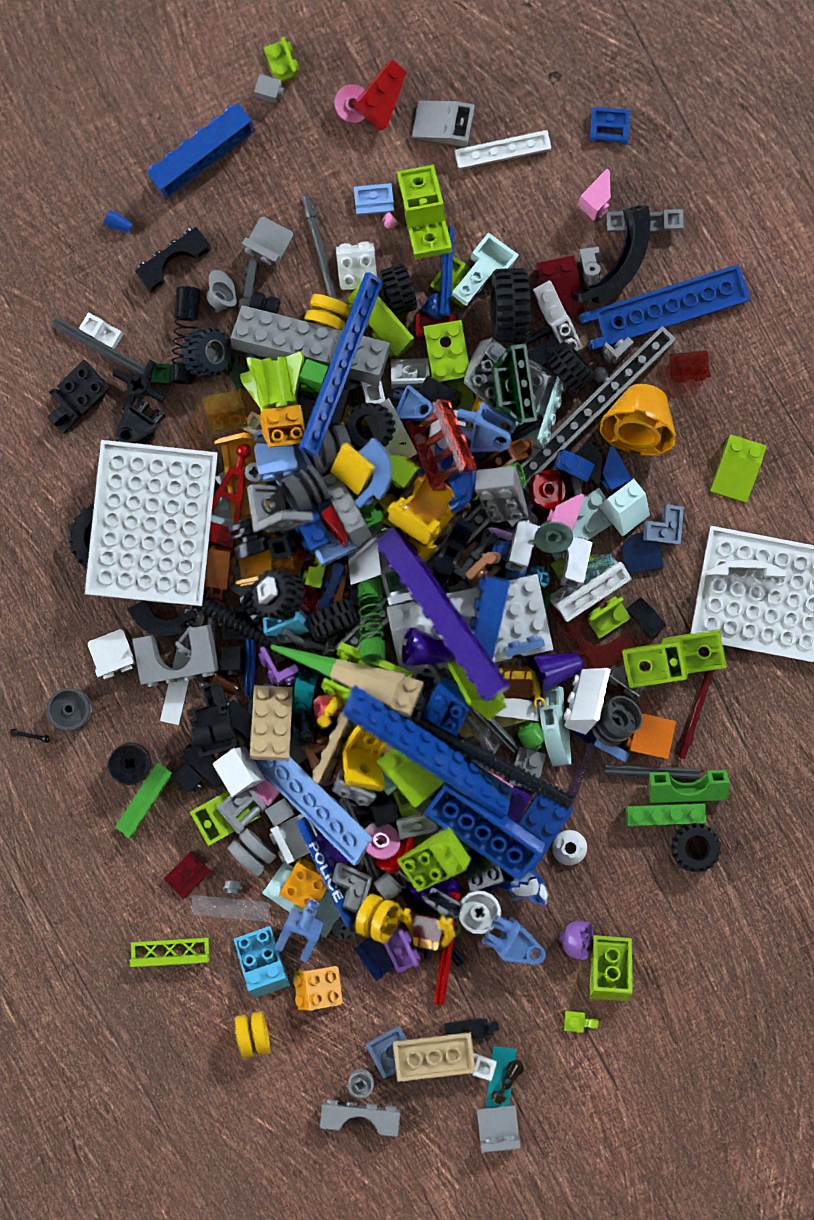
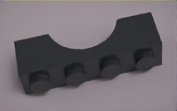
(190, 244)

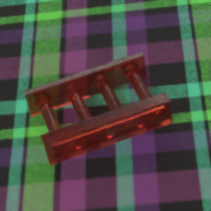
(455, 439)

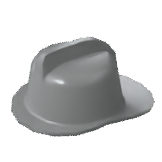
(221, 291)

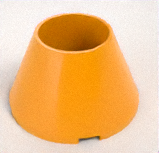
(640, 421)

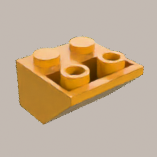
(282, 425)

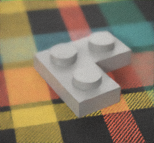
(355, 883)

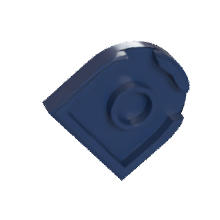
(641, 554)

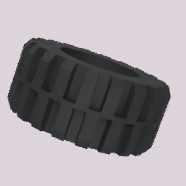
(510, 305)
(80, 535)

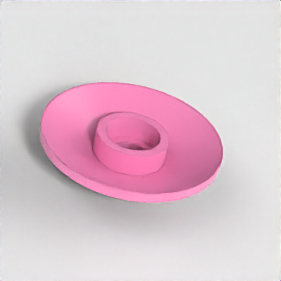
(345, 95)
(387, 836)

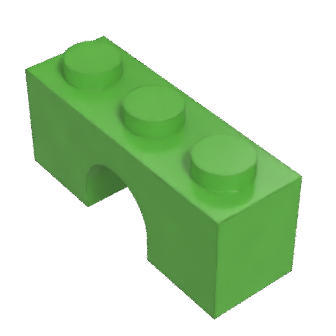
(312, 379)

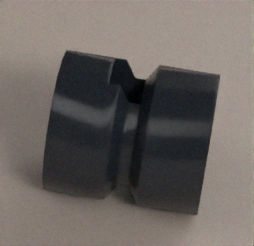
(261, 302)

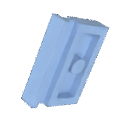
(373, 199)

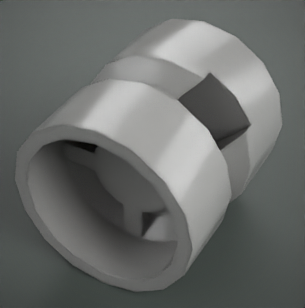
(361, 1083)

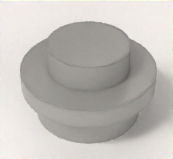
(232, 887)

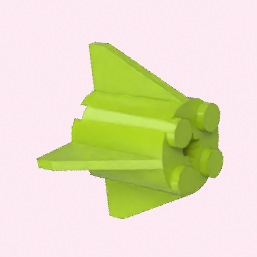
(274, 382)

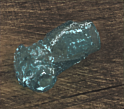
(599, 563)

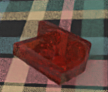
(689, 366)

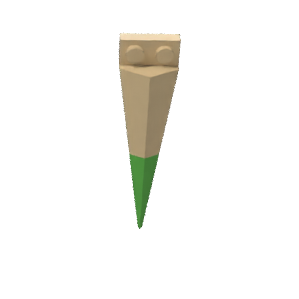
(389, 687)

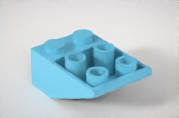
(261, 962)

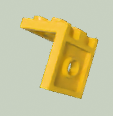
(363, 751)

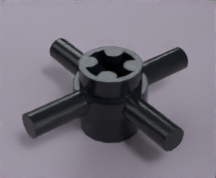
(132, 381)

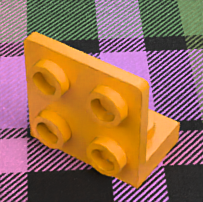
(304, 884)

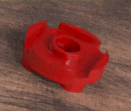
(537, 489)

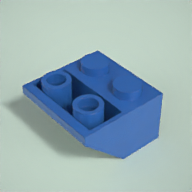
(447, 707)

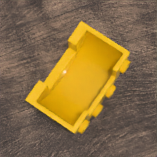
(423, 513)

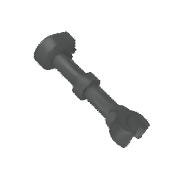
(475, 555)
(288, 637)

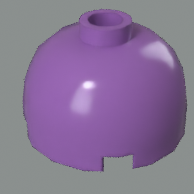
(576, 939)

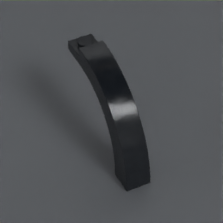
(629, 261)

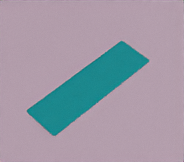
(503, 1057)

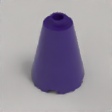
(424, 649)
(555, 668)

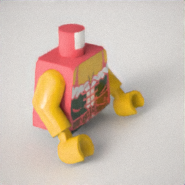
(327, 707)

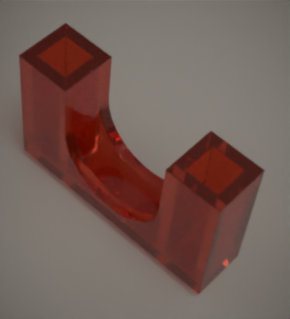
(597, 656)

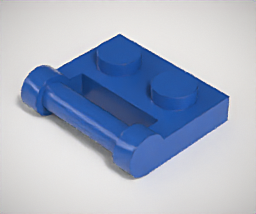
(610, 119)

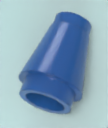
(117, 222)

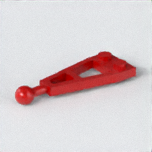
(218, 532)

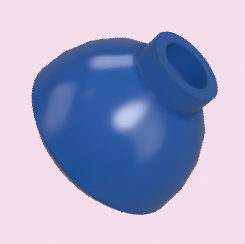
(431, 307)

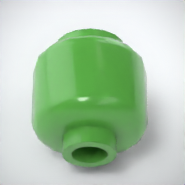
(531, 735)

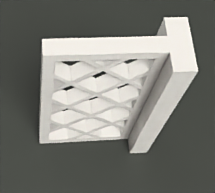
(591, 593)

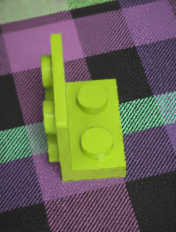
(608, 618)

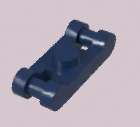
(332, 586)

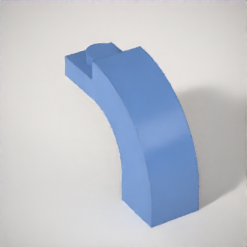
(382, 474)

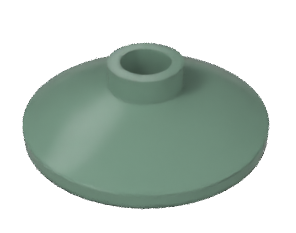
(553, 537)

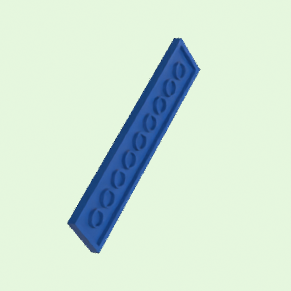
(428, 751)

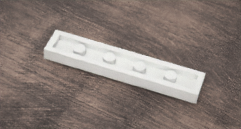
(503, 150)

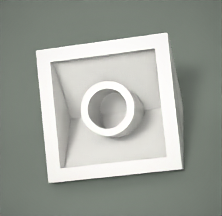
(409, 372)
(238, 770)

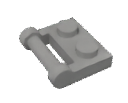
(234, 805)

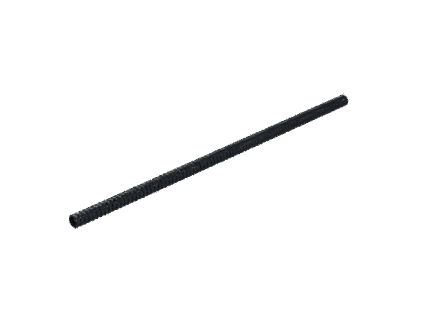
(460, 743)

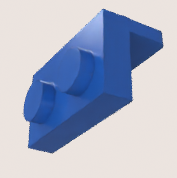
(313, 534)

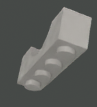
(347, 510)
(335, 1114)

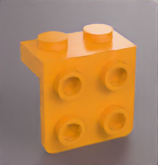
(317, 988)

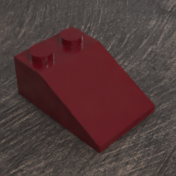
(565, 279)

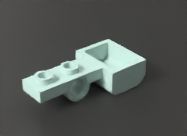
(488, 256)

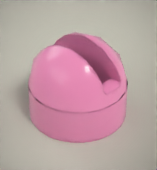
(389, 221)

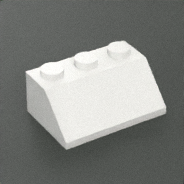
(586, 699)

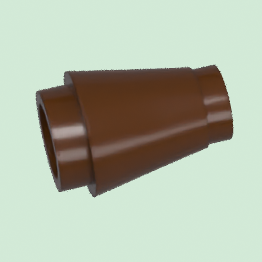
(228, 684)

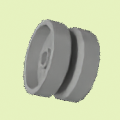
(250, 854)

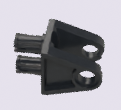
(136, 426)

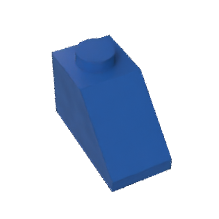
(573, 465)
(614, 472)

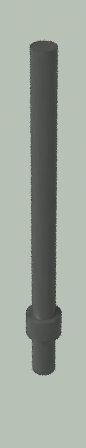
(310, 214)

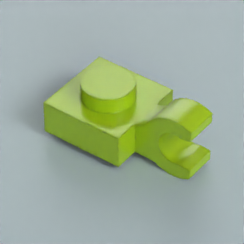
(576, 1021)

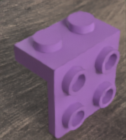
(285, 677)
(401, 951)

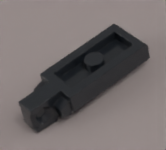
(478, 1027)

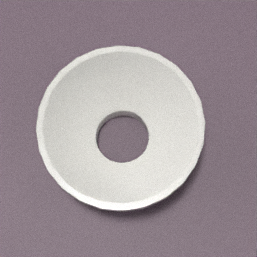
(561, 840)

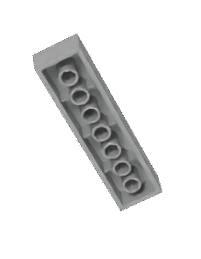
(281, 336)

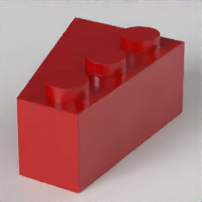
(381, 94)

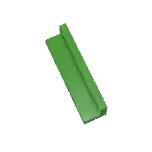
(144, 800)

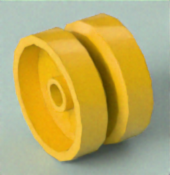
(327, 312)
(377, 918)
(250, 1035)

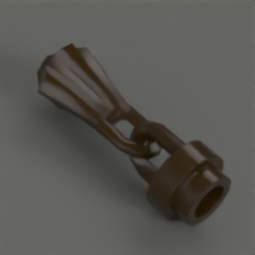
(514, 1069)

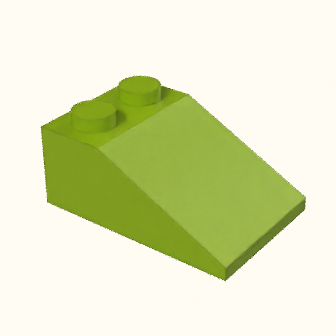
(738, 468)
(409, 777)
(611, 968)

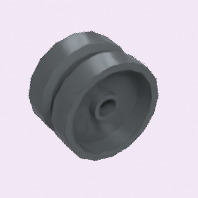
(332, 444)
(81, 709)

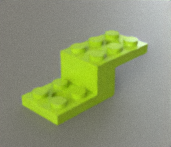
(424, 212)
(449, 363)
(674, 658)

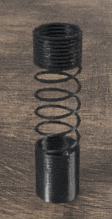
(187, 310)

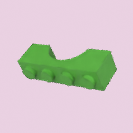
(711, 787)
(665, 814)

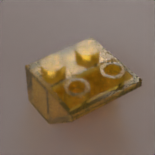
(225, 410)

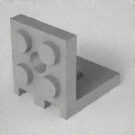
(276, 517)

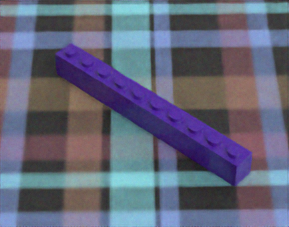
(443, 614)

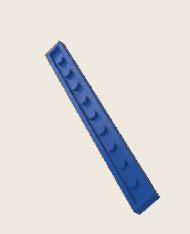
(341, 364)

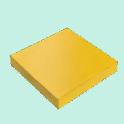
(352, 469)

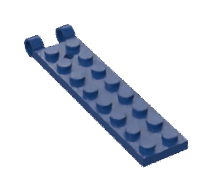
(668, 306)

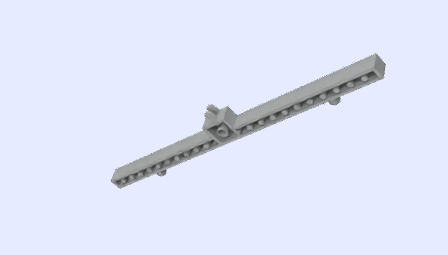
(542, 458)

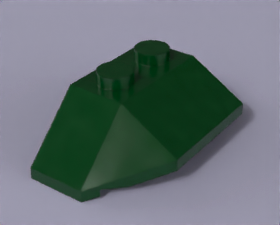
(514, 384)

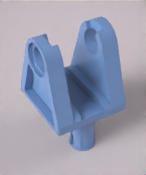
(412, 405)
(486, 428)
(303, 924)
(514, 943)

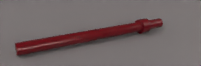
(687, 739)

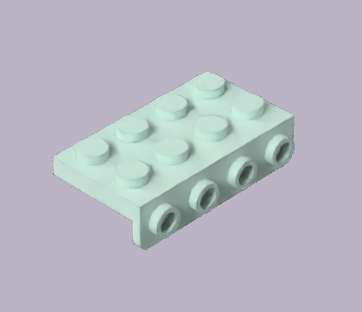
(547, 408)

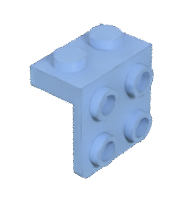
(275, 462)

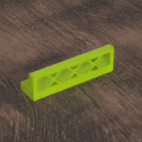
(170, 959)

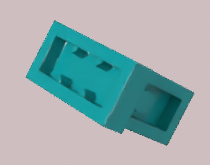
(304, 690)

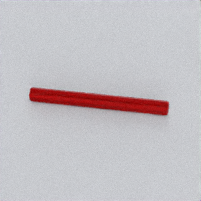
(444, 965)

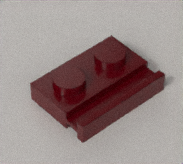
(186, 874)

